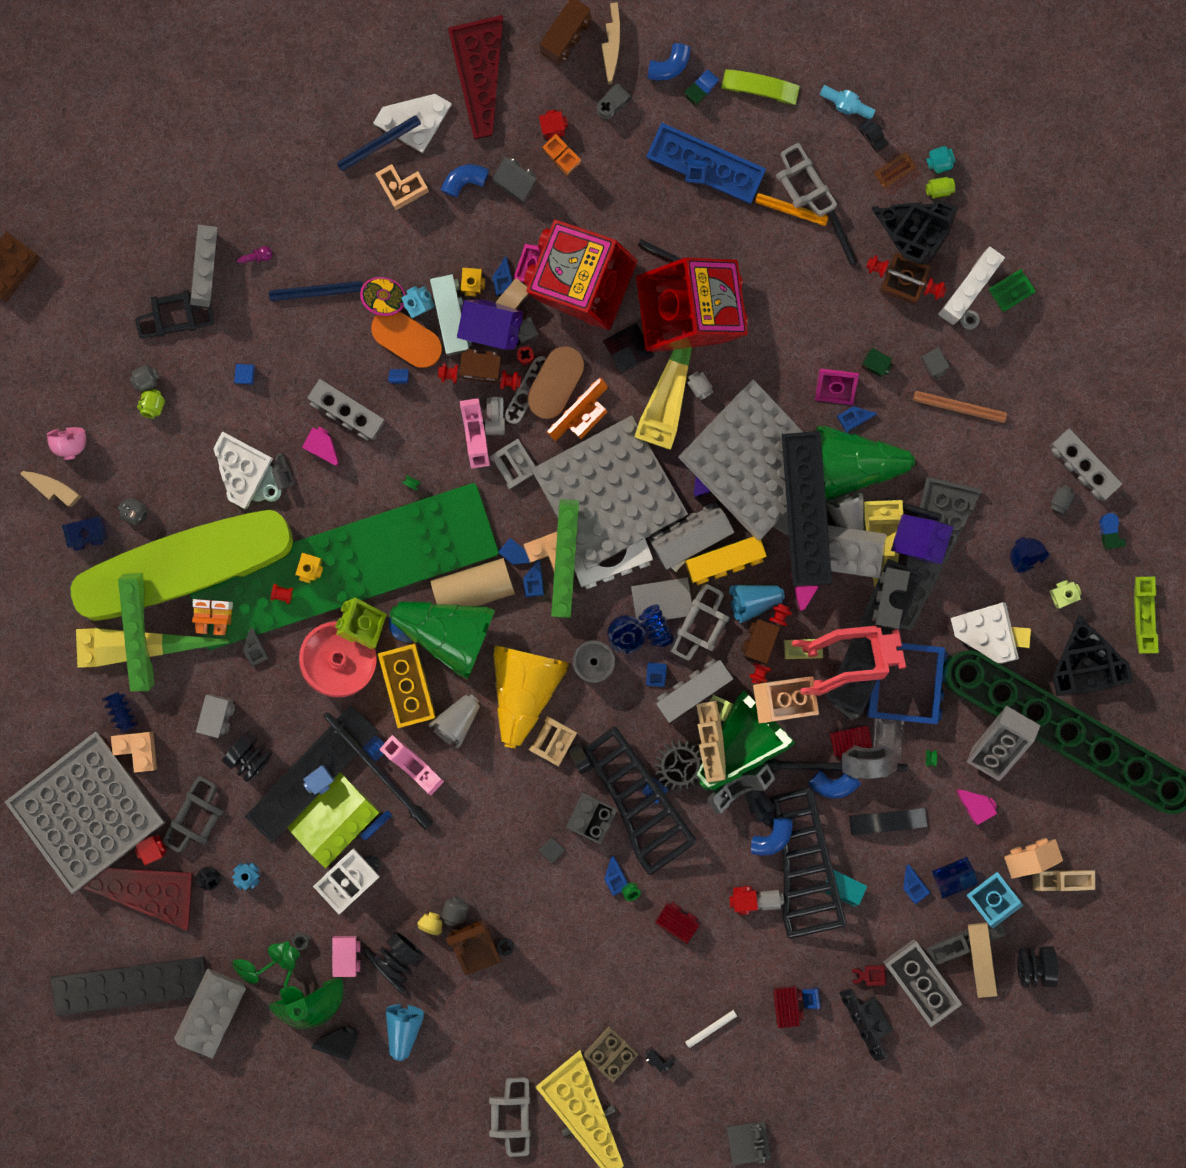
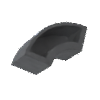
(869, 762)

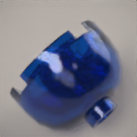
(1027, 553)
(626, 634)

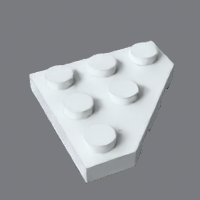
(429, 109)
(240, 468)
(988, 632)

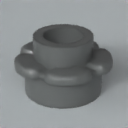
(300, 936)

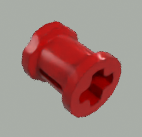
(526, 361)
(282, 594)

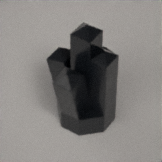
(761, 806)

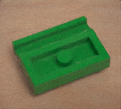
(1011, 290)

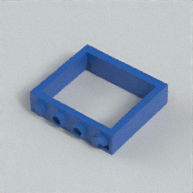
(937, 697)

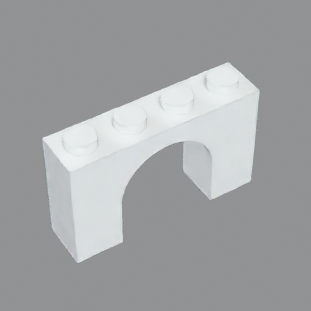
(971, 286)
(635, 556)

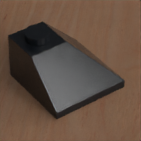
(627, 348)
(338, 1042)

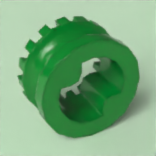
(411, 483)
(931, 758)
(631, 892)

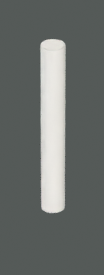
(710, 1029)

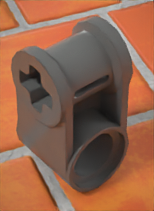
(615, 100)

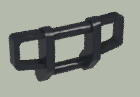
(161, 331)

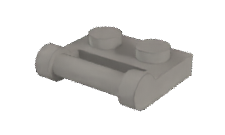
(519, 460)

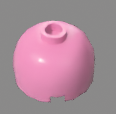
(67, 442)

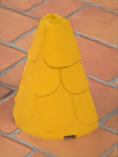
(523, 690)

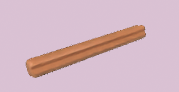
(959, 406)

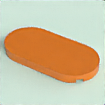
(407, 339)

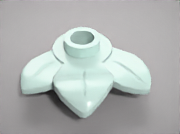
(266, 484)

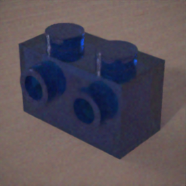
(954, 877)

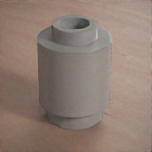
(700, 385)
(770, 900)

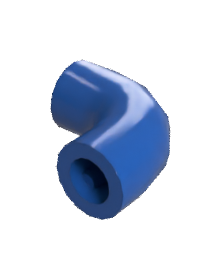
(673, 66)
(463, 175)
(833, 788)
(775, 841)

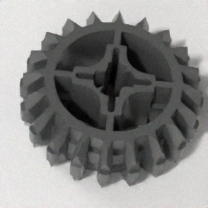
(685, 781)

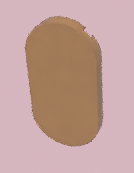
(555, 382)

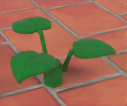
(283, 955)

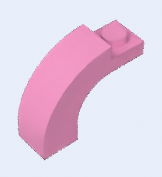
(475, 433)
(411, 764)

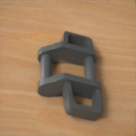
(190, 798)

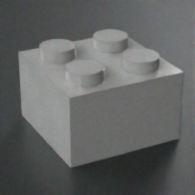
(215, 716)

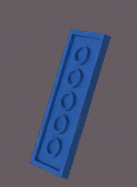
(723, 171)

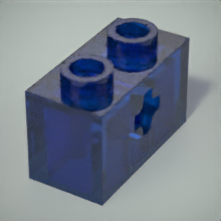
(94, 526)

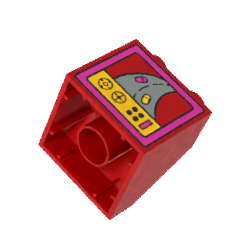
(580, 274)
(692, 304)

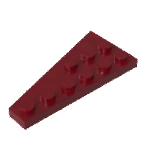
(477, 60)
(148, 891)

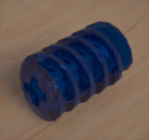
(656, 626)
(119, 712)

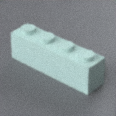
(449, 313)

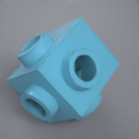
(417, 301)

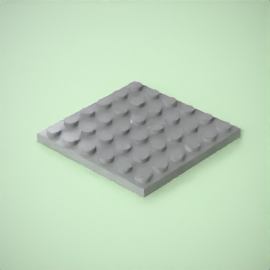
(743, 458)
(618, 491)
(84, 812)

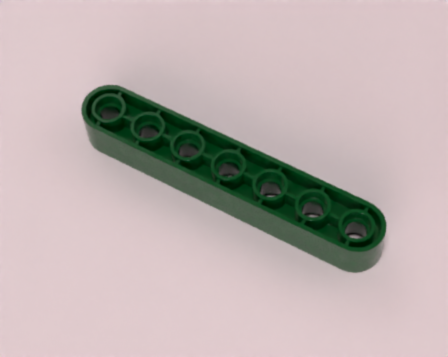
(1088, 731)

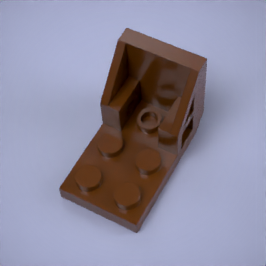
(474, 947)

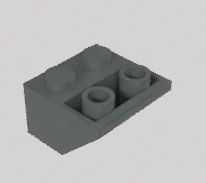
(515, 180)
(591, 818)

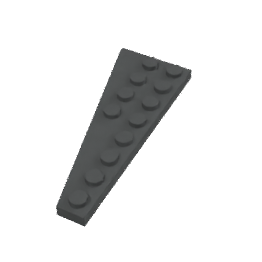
(955, 505)

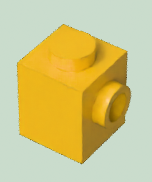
(472, 282)
(309, 568)

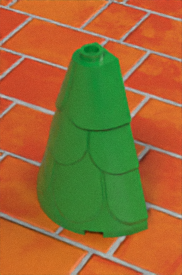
(858, 462)
(445, 631)
(747, 741)
(312, 1009)

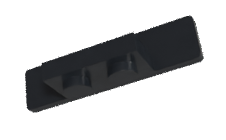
(869, 1021)

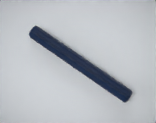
(379, 143)
(313, 291)

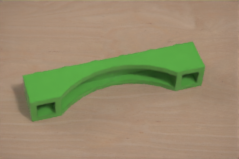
(565, 558)
(132, 608)

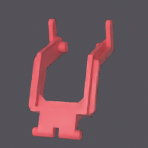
(883, 650)

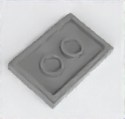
(670, 595)

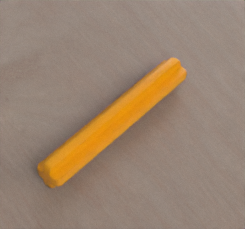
(790, 209)

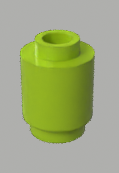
(940, 187)

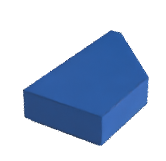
(502, 277)
(854, 417)
(514, 553)
(534, 581)
(376, 825)
(614, 877)
(914, 886)

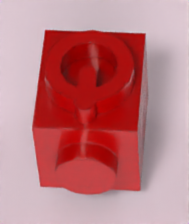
(553, 124)
(150, 849)
(743, 900)

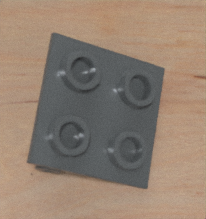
(748, 1143)

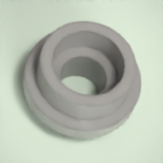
(974, 316)

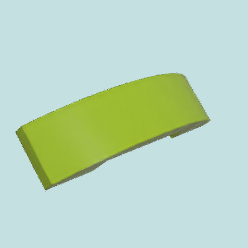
(760, 85)
(1145, 615)

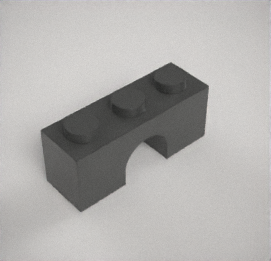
(886, 615)

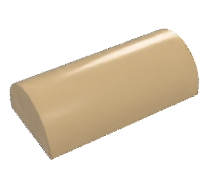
(474, 585)

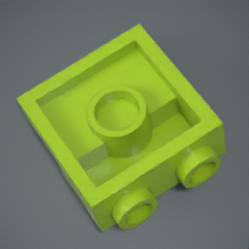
(360, 623)

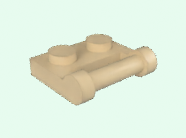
(559, 743)

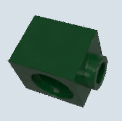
(877, 362)

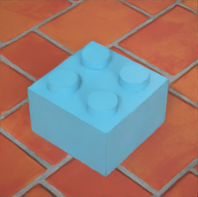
(994, 900)

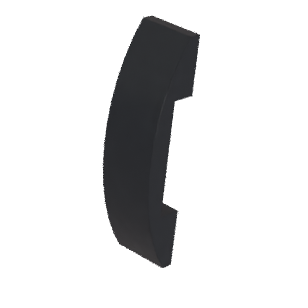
(888, 821)

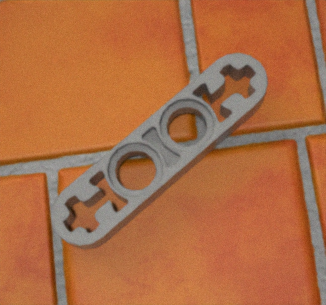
(523, 389)

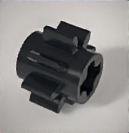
(208, 878)

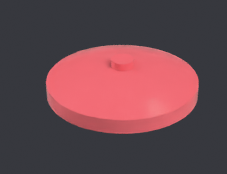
(335, 664)

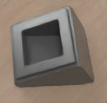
(551, 850)

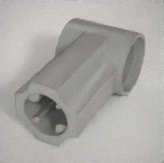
(495, 422)

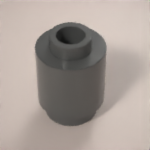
(1062, 499)

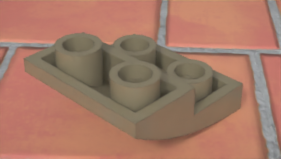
(611, 1054)

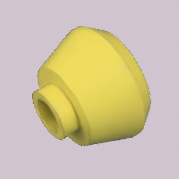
(430, 923)

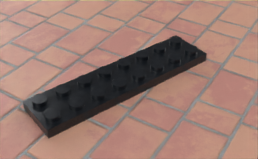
(806, 509)
(860, 653)
(289, 796)
(127, 986)

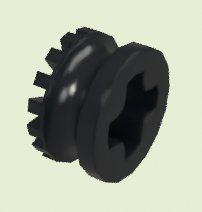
(510, 944)

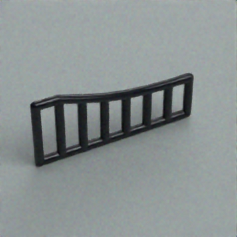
(626, 816)
(836, 904)

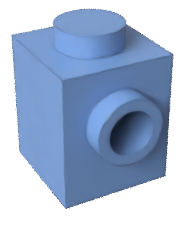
(318, 780)

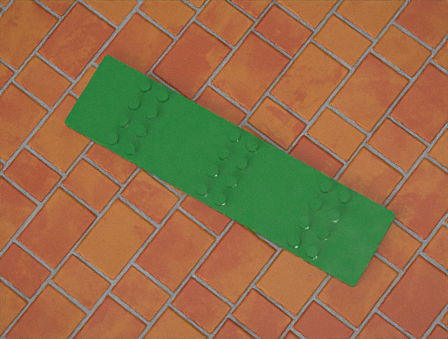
(360, 562)

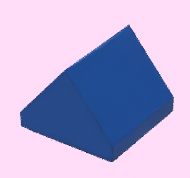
(811, 998)

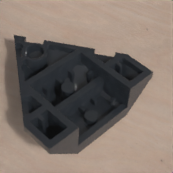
(917, 228)
(1089, 663)

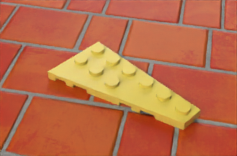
(576, 1102)

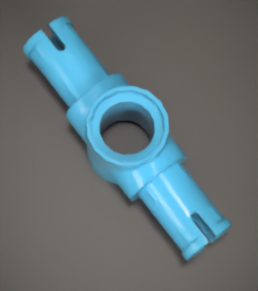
(847, 102)

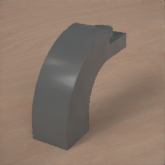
(755, 779)

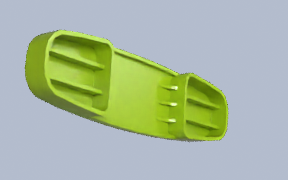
(185, 562)

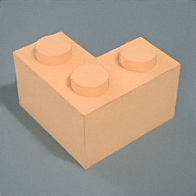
(401, 191)
(542, 548)
(141, 747)
(1034, 858)

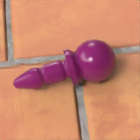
(262, 254)

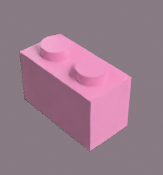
(345, 956)

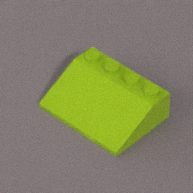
(333, 820)

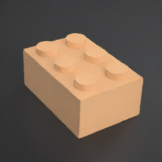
(784, 700)

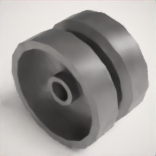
(597, 672)

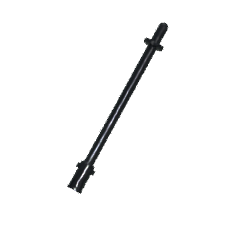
(775, 765)
(415, 811)

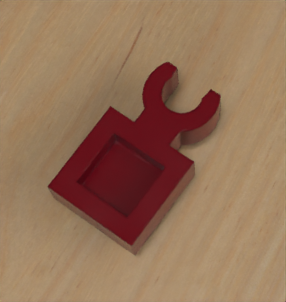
(873, 975)

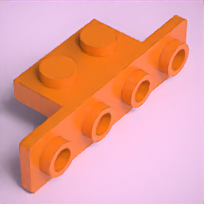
(582, 414)

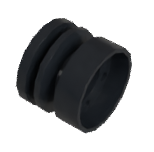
(247, 756)
(398, 958)
(1034, 967)

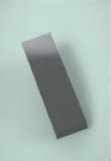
(959, 944)

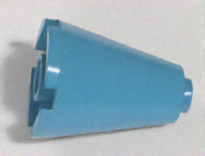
(754, 600)
(402, 1029)

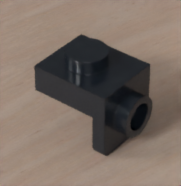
(654, 1059)

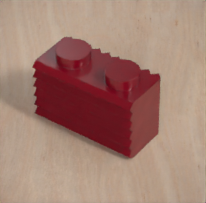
(846, 739)
(677, 922)
(787, 1006)

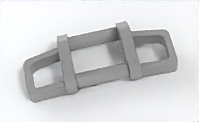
(821, 190)
(683, 632)
(506, 1100)

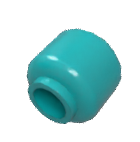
(941, 159)

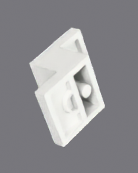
(346, 881)

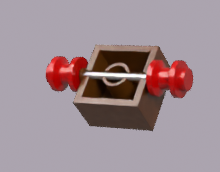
(905, 279)
(480, 368)
(762, 641)

